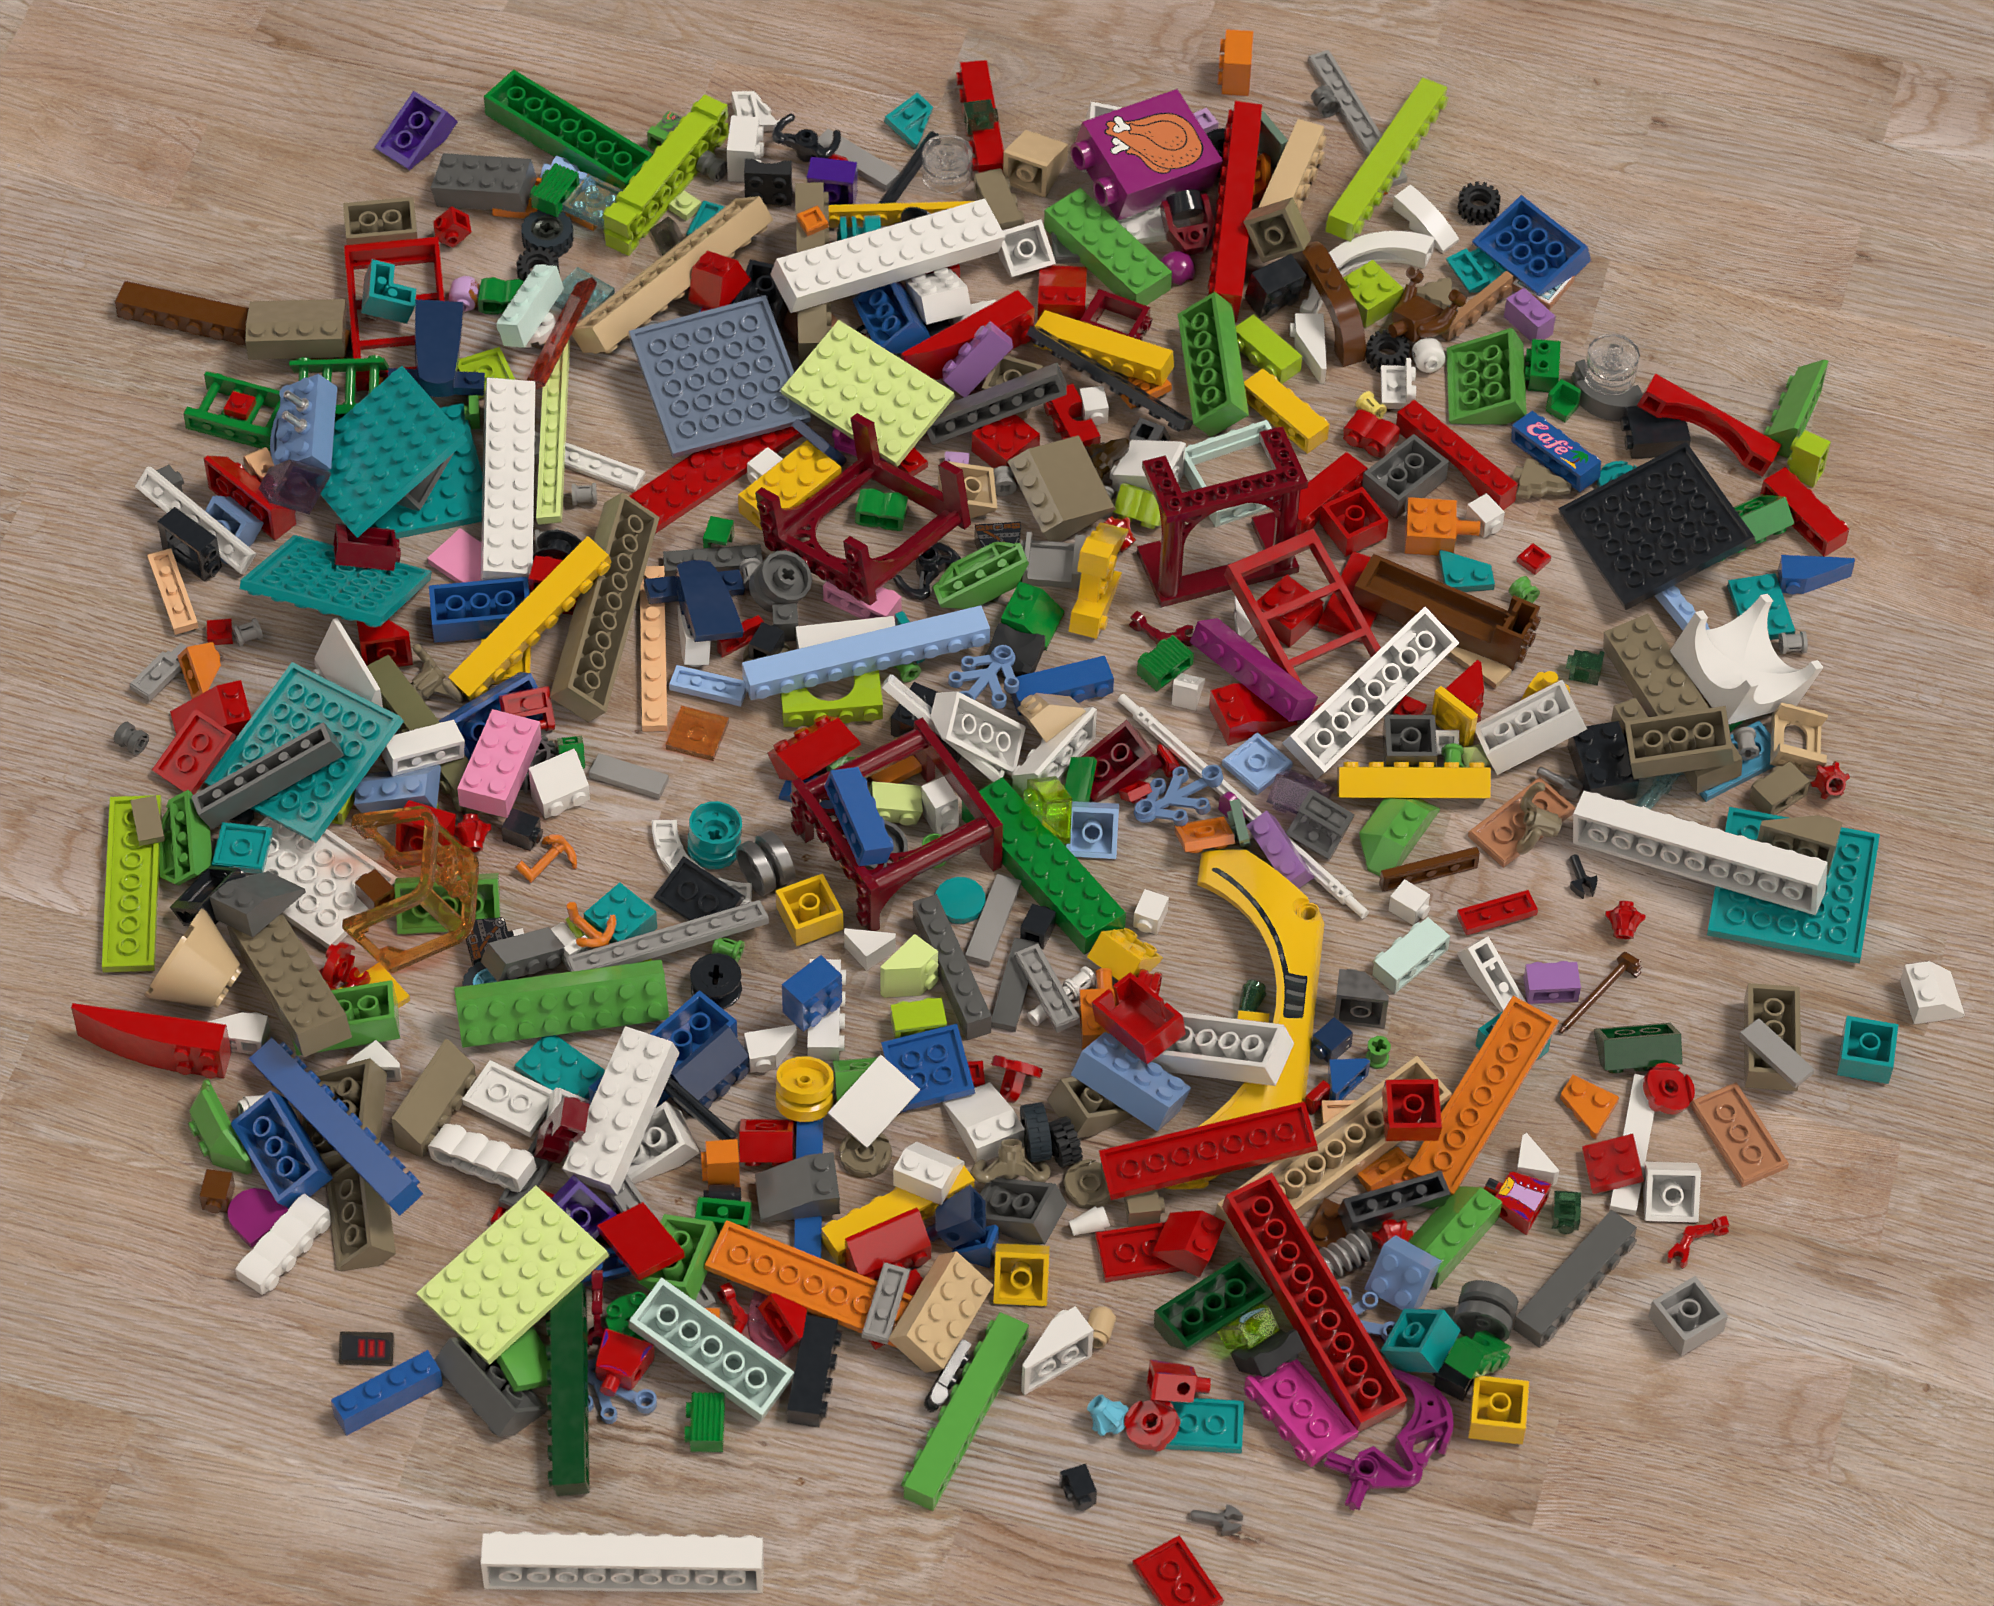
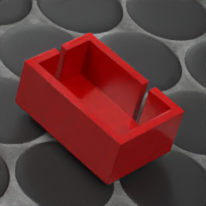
(1138, 1018)

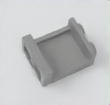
(1052, 562)

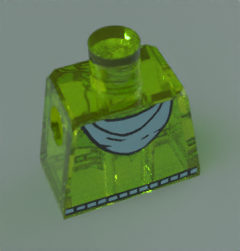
(1251, 1328)

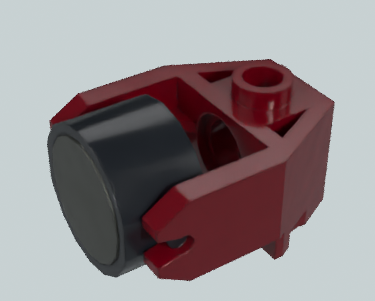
(1185, 206)

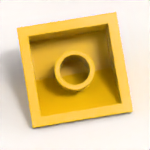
(1021, 1274)

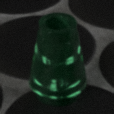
(1251, 996)

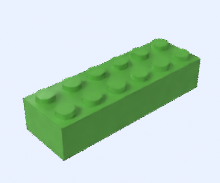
(1107, 248)
(1213, 364)

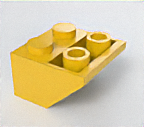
(1123, 953)

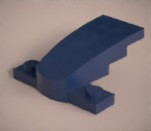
(438, 351)
(702, 598)

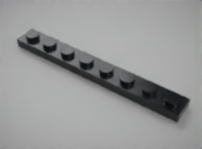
(1102, 374)

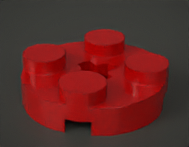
(338, 964)
(1659, 1098)
(1157, 1436)

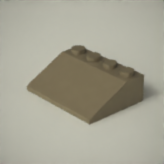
(296, 329)
(1061, 487)
(362, 1090)

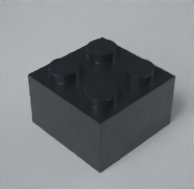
(1275, 286)

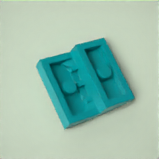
(1474, 269)

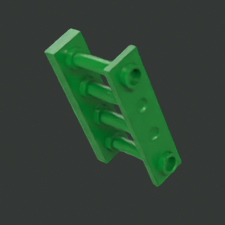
(350, 366)
(226, 427)

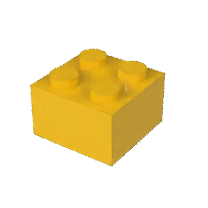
(809, 909)
(1498, 1409)

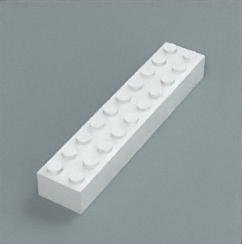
(887, 255)
(508, 479)
(1699, 852)
(622, 1562)

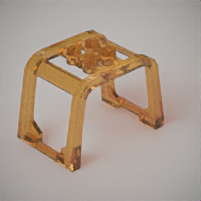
(456, 862)

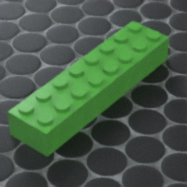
(561, 1003)

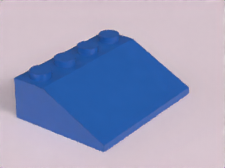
(1533, 247)

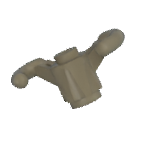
(431, 678)
(1537, 821)
(1011, 1164)

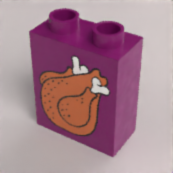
(1145, 154)

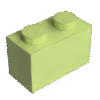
(897, 802)

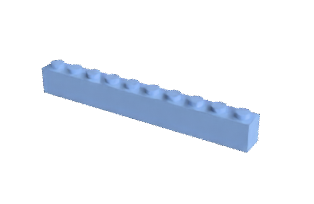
(865, 653)

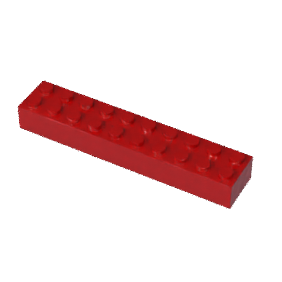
(1234, 203)
(1314, 1302)

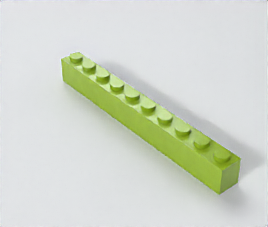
(1387, 159)

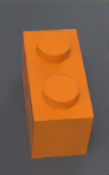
(721, 1163)

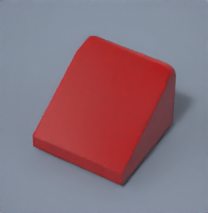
(1168, 759)

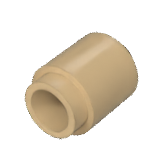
(1102, 1323)

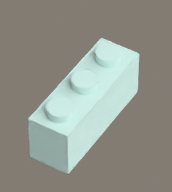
(1410, 955)

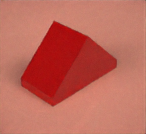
(784, 1318)

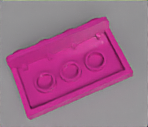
(1301, 1411)

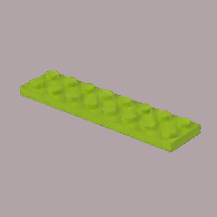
(129, 893)

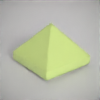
(1474, 754)

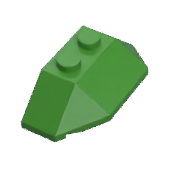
(981, 576)
(1394, 831)
(186, 842)
(216, 1132)

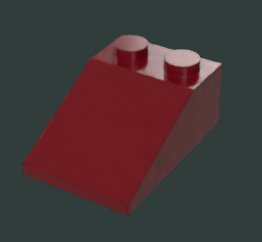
(1121, 761)

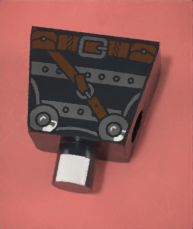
(997, 532)
(485, 932)

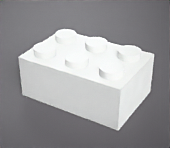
(939, 295)

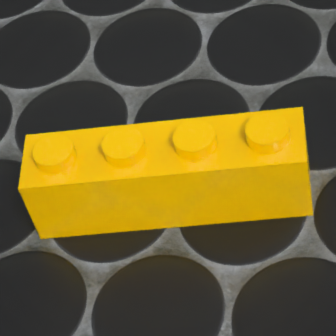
(1285, 409)

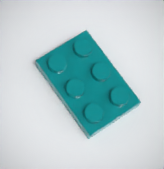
(1747, 590)
(559, 1065)

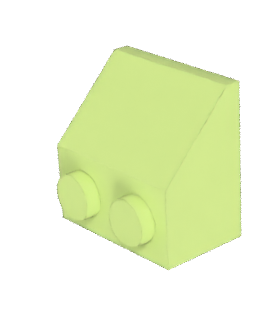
(909, 970)

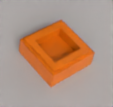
(812, 220)

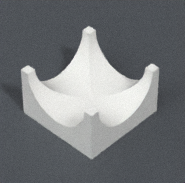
(1739, 666)

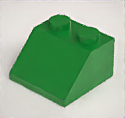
(1033, 612)

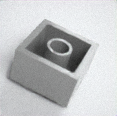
(1688, 1316)

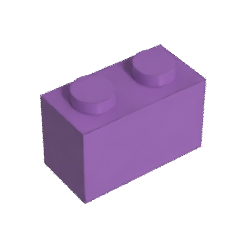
(1529, 315)
(1552, 982)

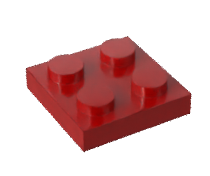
(1613, 1164)

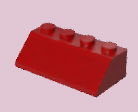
(232, 480)

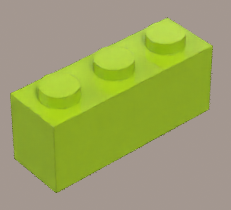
(1267, 349)

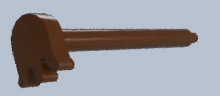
(1626, 963)

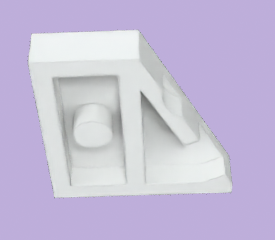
(750, 104)

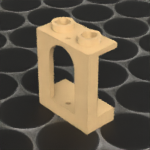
(1810, 722)

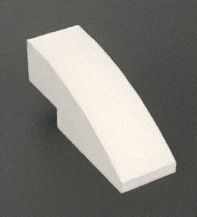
(1424, 218)

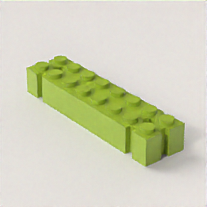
(665, 175)

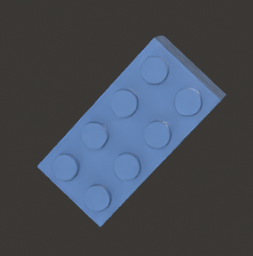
(1129, 1082)

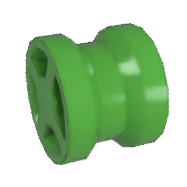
(1523, 589)

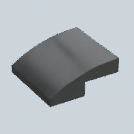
(1320, 824)

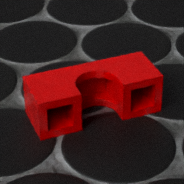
(1063, 412)

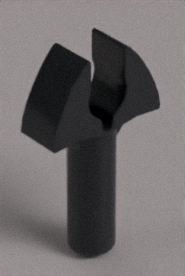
(1582, 878)

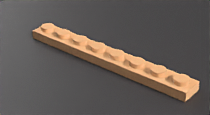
(653, 658)

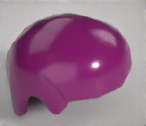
(1180, 265)

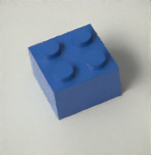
(812, 993)

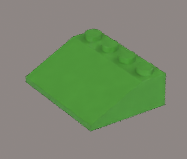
(1487, 380)

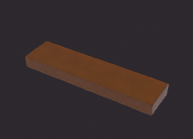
(1430, 868)

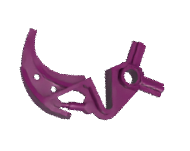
(1383, 1470)

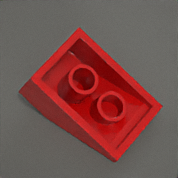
(1062, 291)
(222, 703)
(1243, 714)

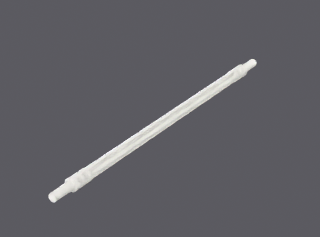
(1153, 726)

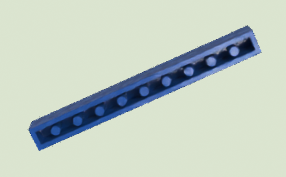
(336, 1126)

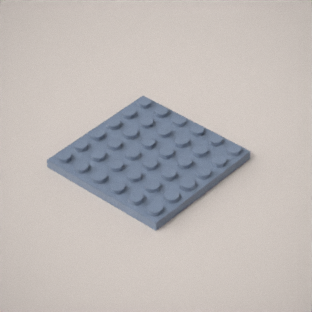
(717, 376)

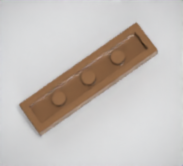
(1479, 304)

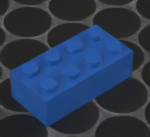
(474, 607)
(281, 1149)

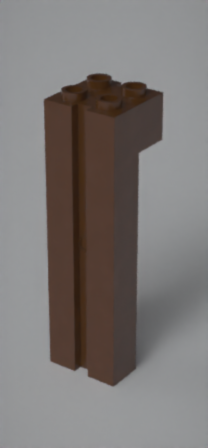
(1472, 621)

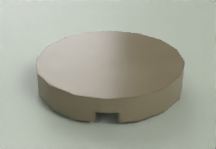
(863, 1161)
(1086, 1184)

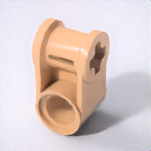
(258, 462)

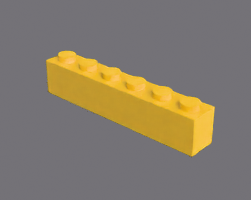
(1111, 349)
(1413, 782)
(880, 1210)

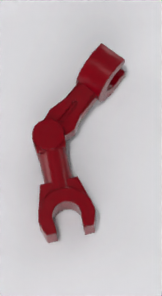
(1140, 623)
(597, 1305)

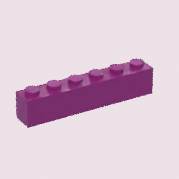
(1253, 669)

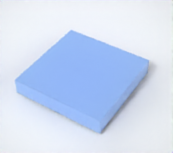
(1256, 763)

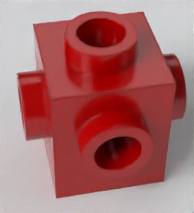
(452, 227)

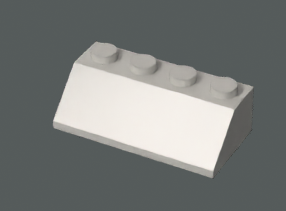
(1529, 727)
(978, 729)
(1055, 755)

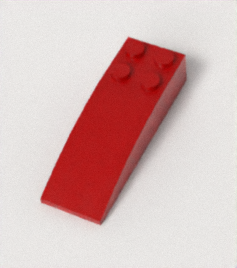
(1010, 314)
(157, 1040)

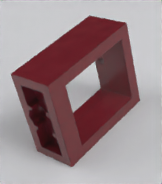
(1121, 306)
(372, 549)

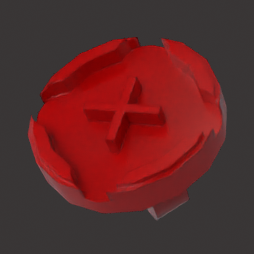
(1014, 1076)

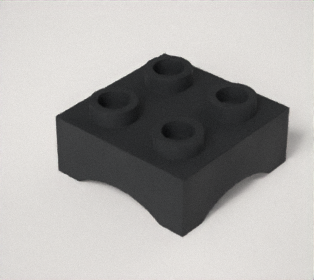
(769, 181)
(1026, 647)
(1269, 1354)

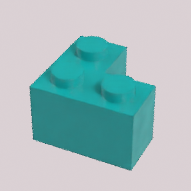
(384, 297)

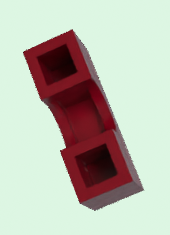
(563, 1125)

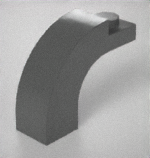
(1602, 405)

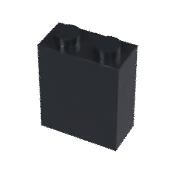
(1651, 435)

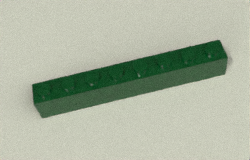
(569, 1394)

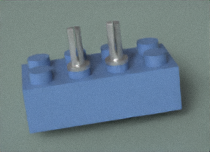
(305, 423)

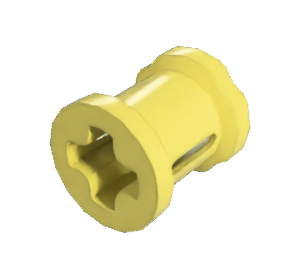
(1368, 403)

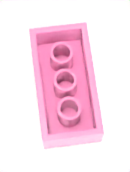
(499, 763)

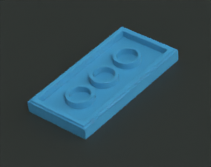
(1750, 768)

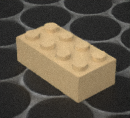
(940, 1312)

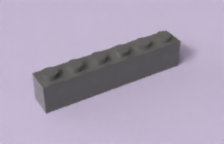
(998, 402)
(267, 775)
(952, 968)
(1575, 1279)

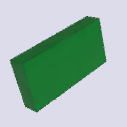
(1080, 778)

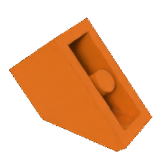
(199, 667)

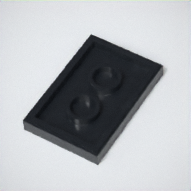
(695, 892)

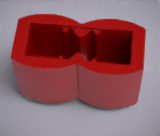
(1371, 433)

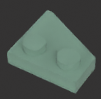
(1238, 823)

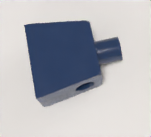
(959, 1218)

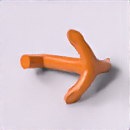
(559, 845)
(598, 938)

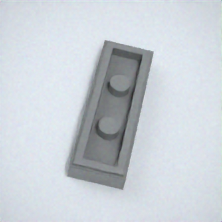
(628, 776)
(1776, 1053)
(885, 1303)

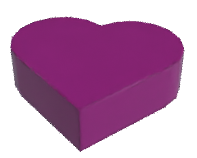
(1224, 803)

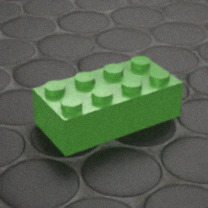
(370, 1014)

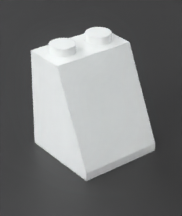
(1130, 466)

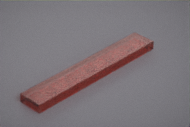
(561, 332)

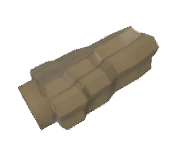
(1437, 292)
(1538, 481)

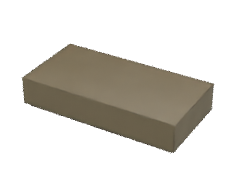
(147, 820)

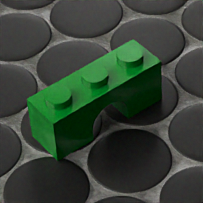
(1478, 1355)

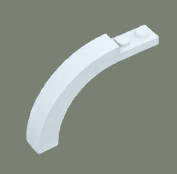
(1382, 248)

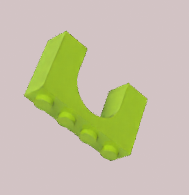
(861, 704)

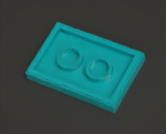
(1209, 1425)

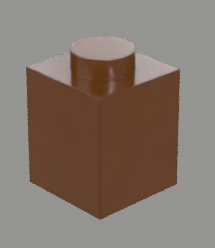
(374, 889)
(217, 1191)

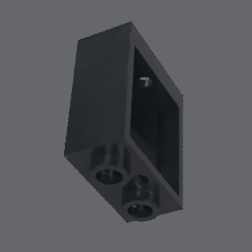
(190, 544)
(199, 893)

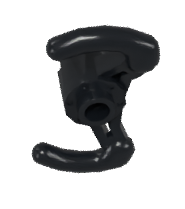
(805, 141)
(928, 568)

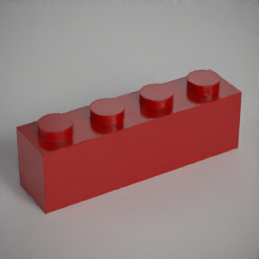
(1333, 482)
(1809, 514)

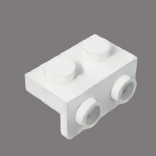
(1397, 385)

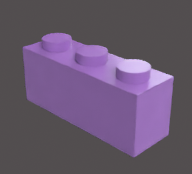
(976, 359)
(1279, 849)

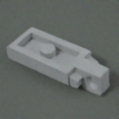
(158, 673)

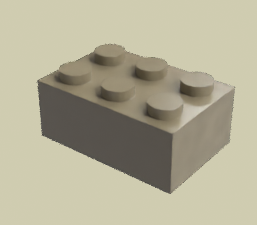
(380, 220)

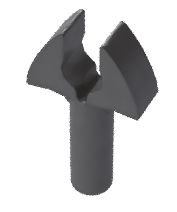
(1569, 786)
(1220, 1519)

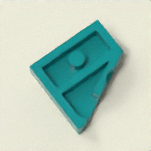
(910, 119)
(1465, 573)

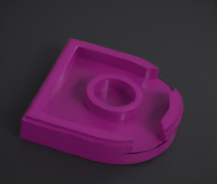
(254, 1214)

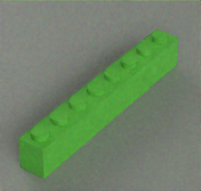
(965, 1411)

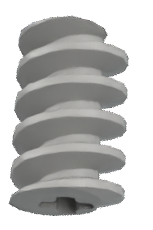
(1347, 1251)

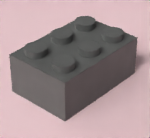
(1405, 472)

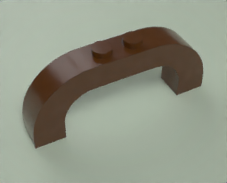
(1339, 301)

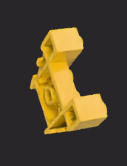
(1097, 580)

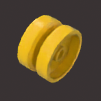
(804, 1089)

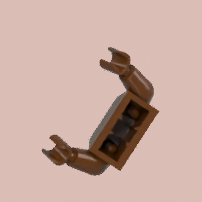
(1419, 318)

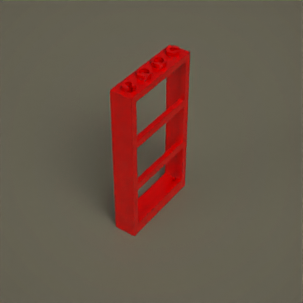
(397, 253)
(1259, 620)

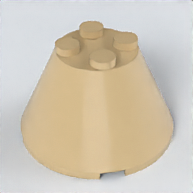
(197, 967)

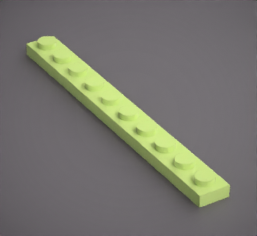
(553, 443)

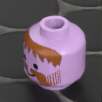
(465, 290)

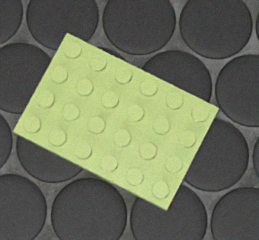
(858, 376)
(512, 1274)

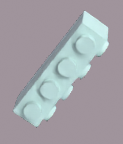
(530, 306)

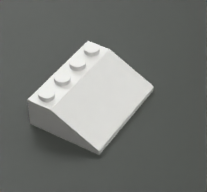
(342, 664)

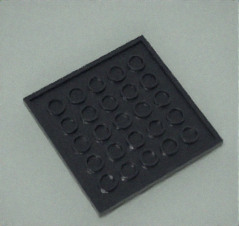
(1656, 525)

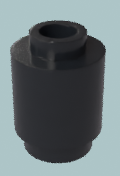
(723, 1191)

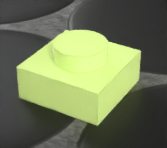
(685, 206)

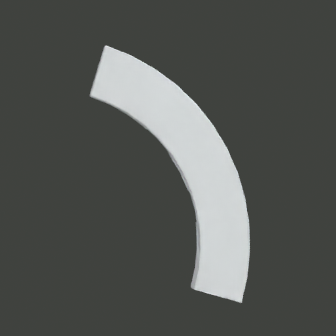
(671, 851)

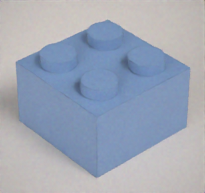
(1403, 1274)

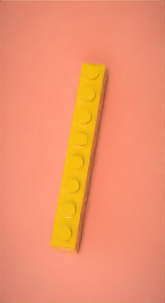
(531, 619)

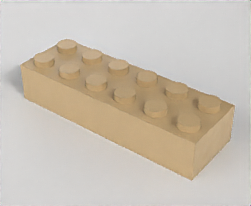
(1297, 165)

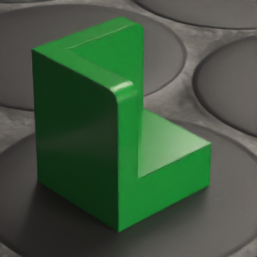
(1563, 400)
(718, 531)

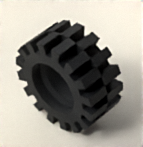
(1478, 193)
(532, 258)
(1386, 341)
(1064, 1142)

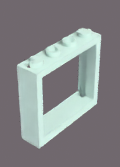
(1217, 447)

